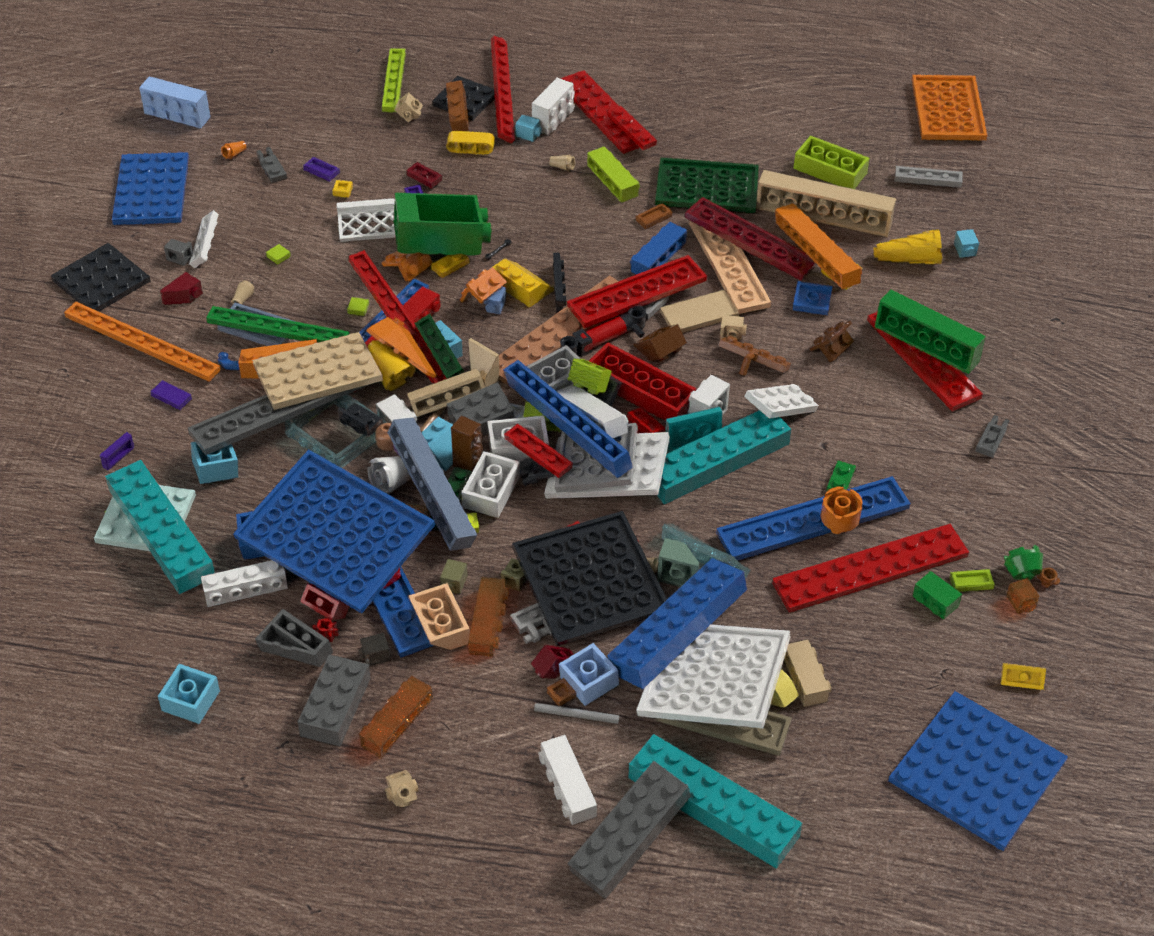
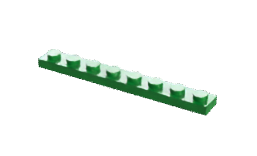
(271, 325)

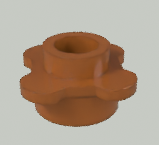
(1048, 577)

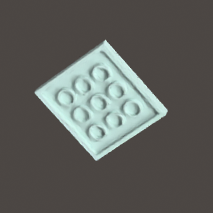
(118, 531)

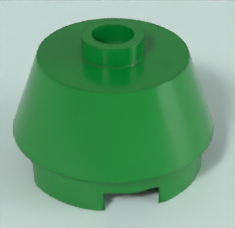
(1024, 562)

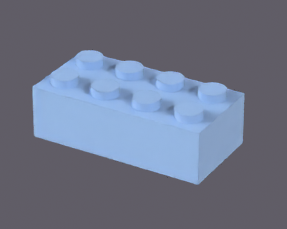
(175, 102)

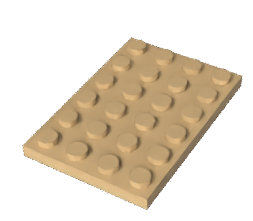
(317, 370)

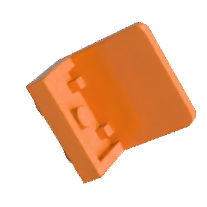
(409, 264)
(484, 286)

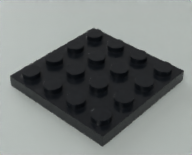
(100, 278)

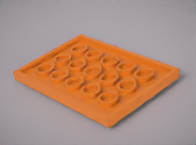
(949, 107)

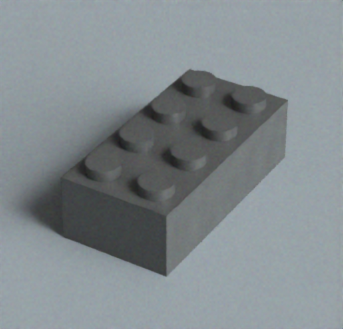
(334, 700)

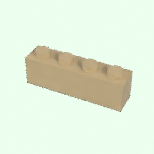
(439, 394)

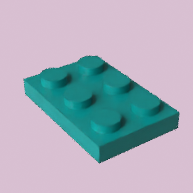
(692, 426)

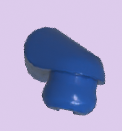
(226, 363)

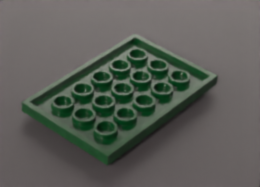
(723, 183)

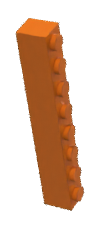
(818, 246)

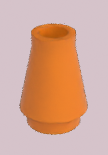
(231, 150)

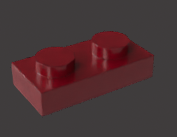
(424, 175)

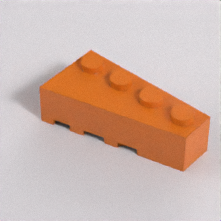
(248, 355)

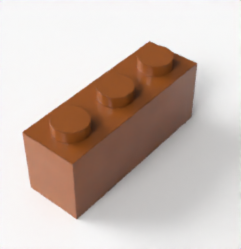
(457, 106)

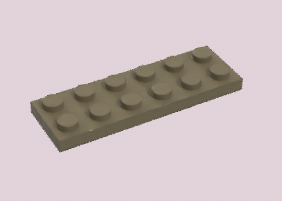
(766, 739)

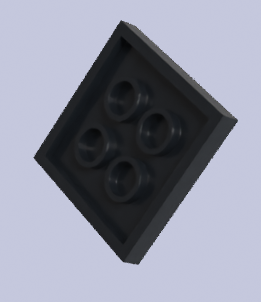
(477, 97)

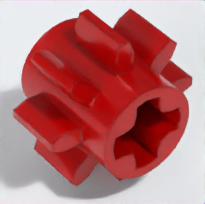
(327, 629)

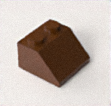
(661, 343)

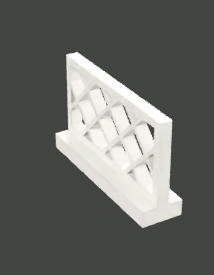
(368, 209)

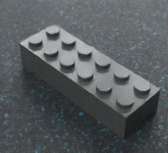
(629, 829)

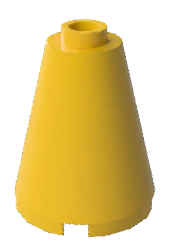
(391, 365)

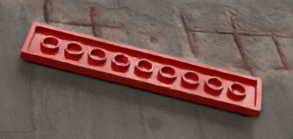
(869, 567)

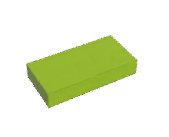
(972, 580)

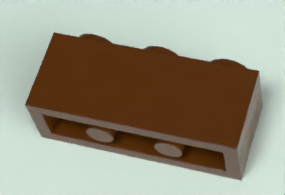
(466, 443)

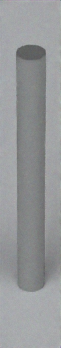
(577, 713)

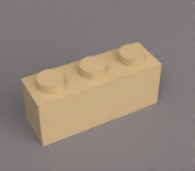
(807, 673)

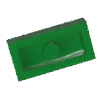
(841, 475)

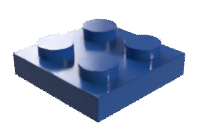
(812, 298)

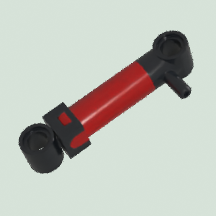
(583, 341)

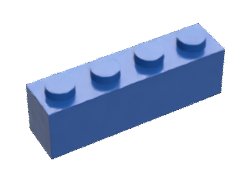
(659, 248)

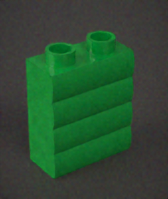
(440, 224)

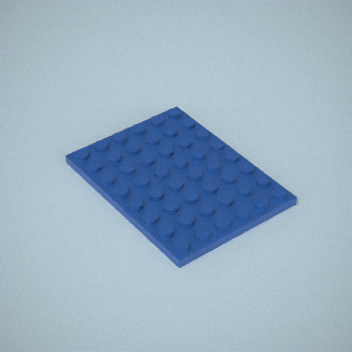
(334, 530)

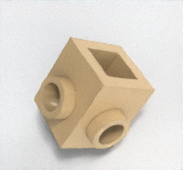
(408, 107)
(404, 782)

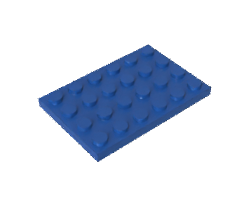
(150, 188)

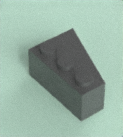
(294, 640)

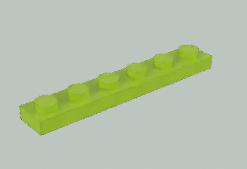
(393, 79)

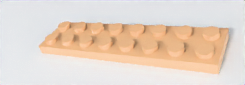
(732, 271)

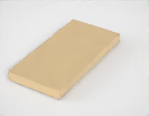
(699, 311)

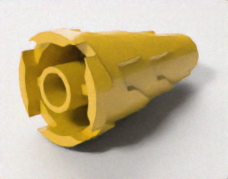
(912, 249)

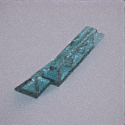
(700, 549)

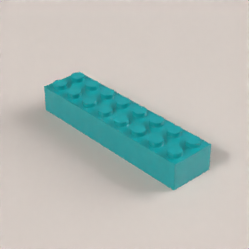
(721, 454)
(160, 526)
(723, 803)

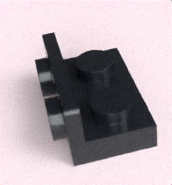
(359, 419)

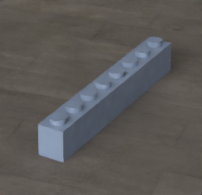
(432, 484)

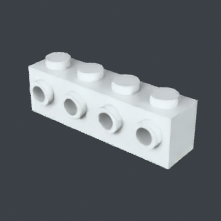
(243, 582)

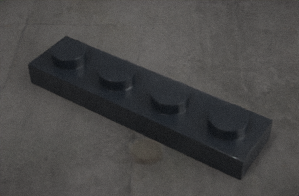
(559, 277)

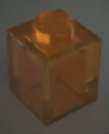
(1022, 596)

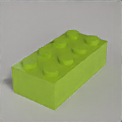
(831, 163)

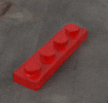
(631, 127)
(538, 450)

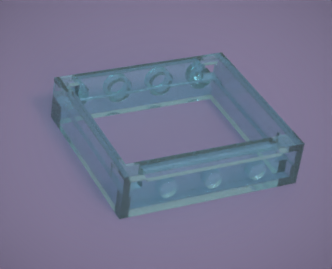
(293, 430)

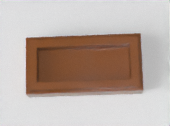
(653, 216)

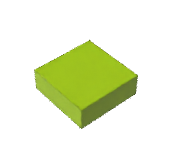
(278, 254)
(358, 306)

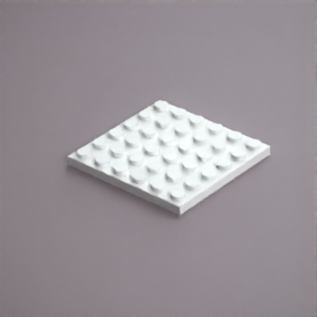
(720, 678)

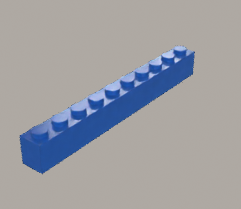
(568, 419)

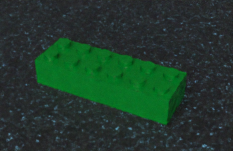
(930, 331)

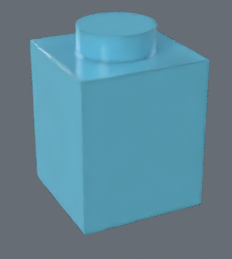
(528, 128)
(966, 243)

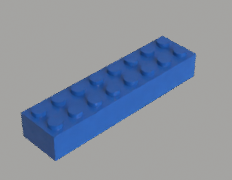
(677, 622)

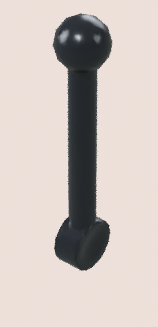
(507, 242)

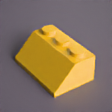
(522, 283)

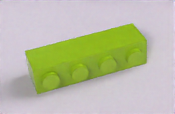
(613, 174)

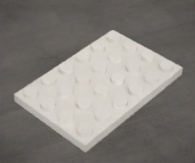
(647, 473)

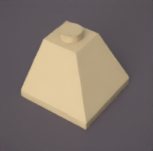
(485, 361)

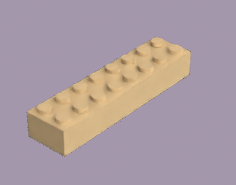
(827, 202)

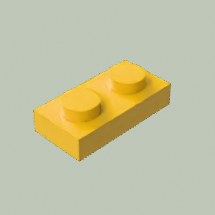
(449, 264)
(1023, 676)

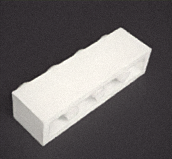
(568, 780)

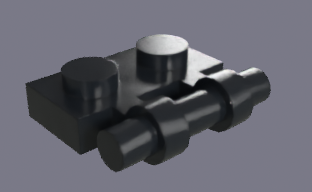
(533, 472)

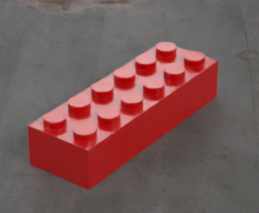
(644, 383)

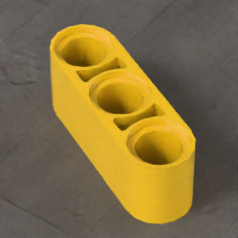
(470, 142)

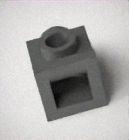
(178, 251)

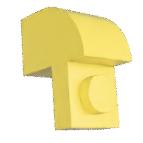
(784, 691)

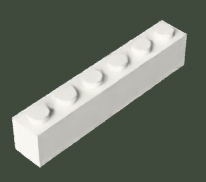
(602, 414)

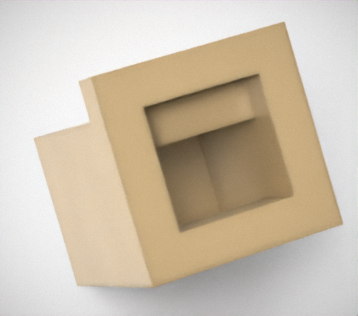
(732, 326)

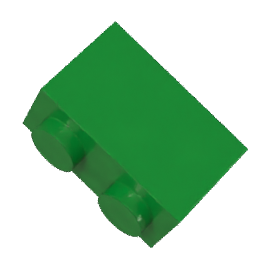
(937, 595)

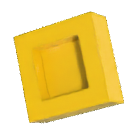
(342, 188)

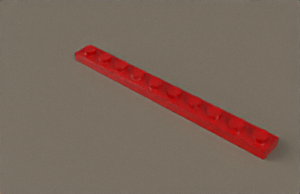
(502, 89)
(391, 305)

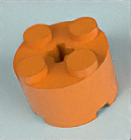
(841, 510)

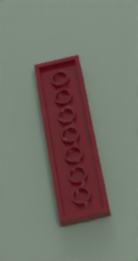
(751, 238)

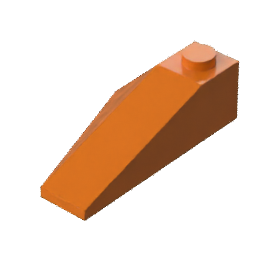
(399, 338)

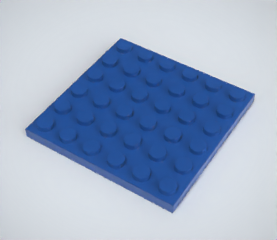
(978, 770)

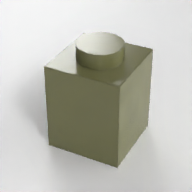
(454, 575)

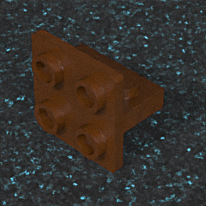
(834, 340)

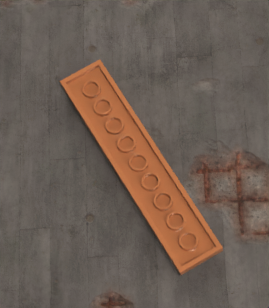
(546, 337)

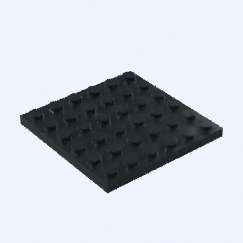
(589, 577)

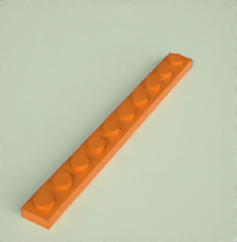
(142, 341)

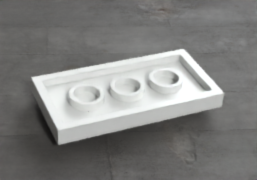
(781, 401)

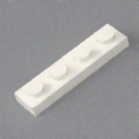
(203, 239)

